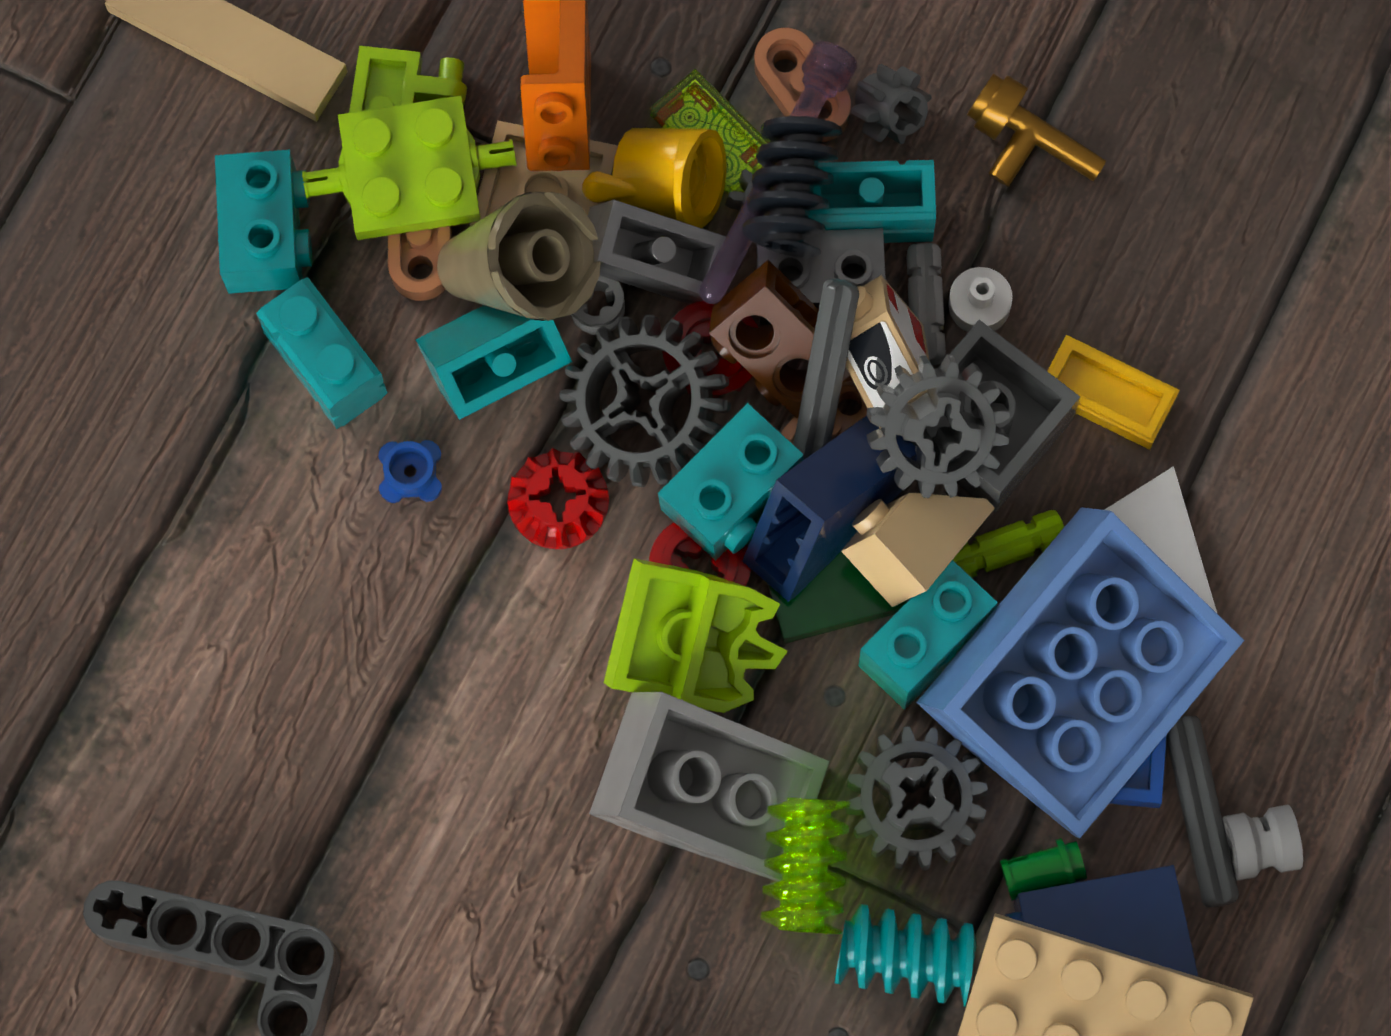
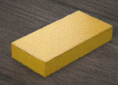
(1114, 392)

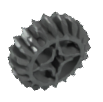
(616, 354)

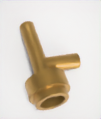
(999, 106)

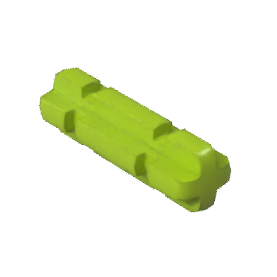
(1009, 543)

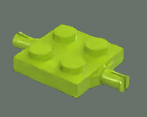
(409, 168)

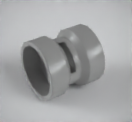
(1264, 842)

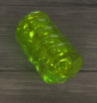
(805, 865)

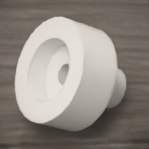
(982, 296)

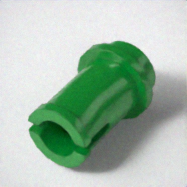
(1044, 869)

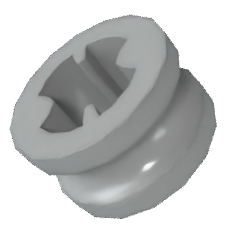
(608, 316)

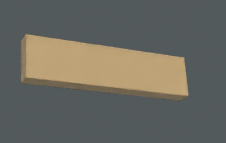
(241, 48)

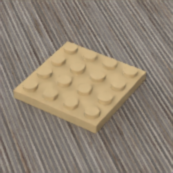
(1068, 987)

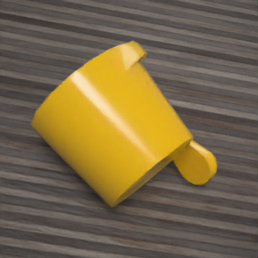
(665, 173)

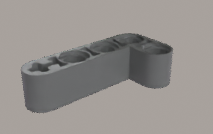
(211, 942)

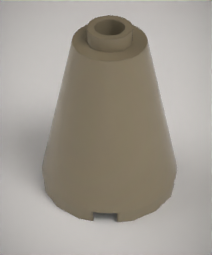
(525, 258)

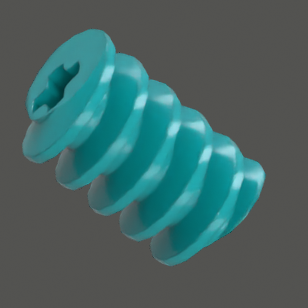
(907, 954)

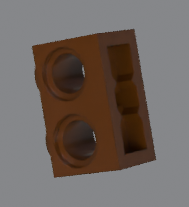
(767, 348)

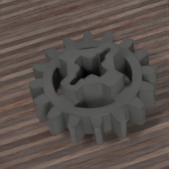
(941, 399)
(940, 816)

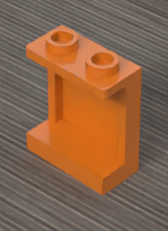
(558, 85)

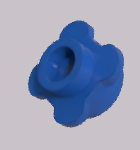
(397, 458)

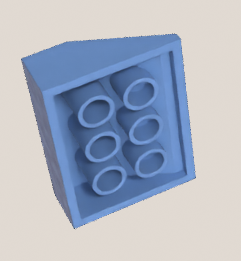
(1081, 669)

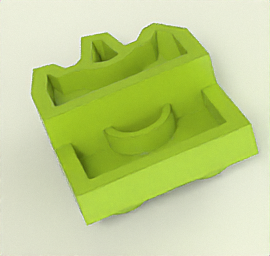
(690, 637)

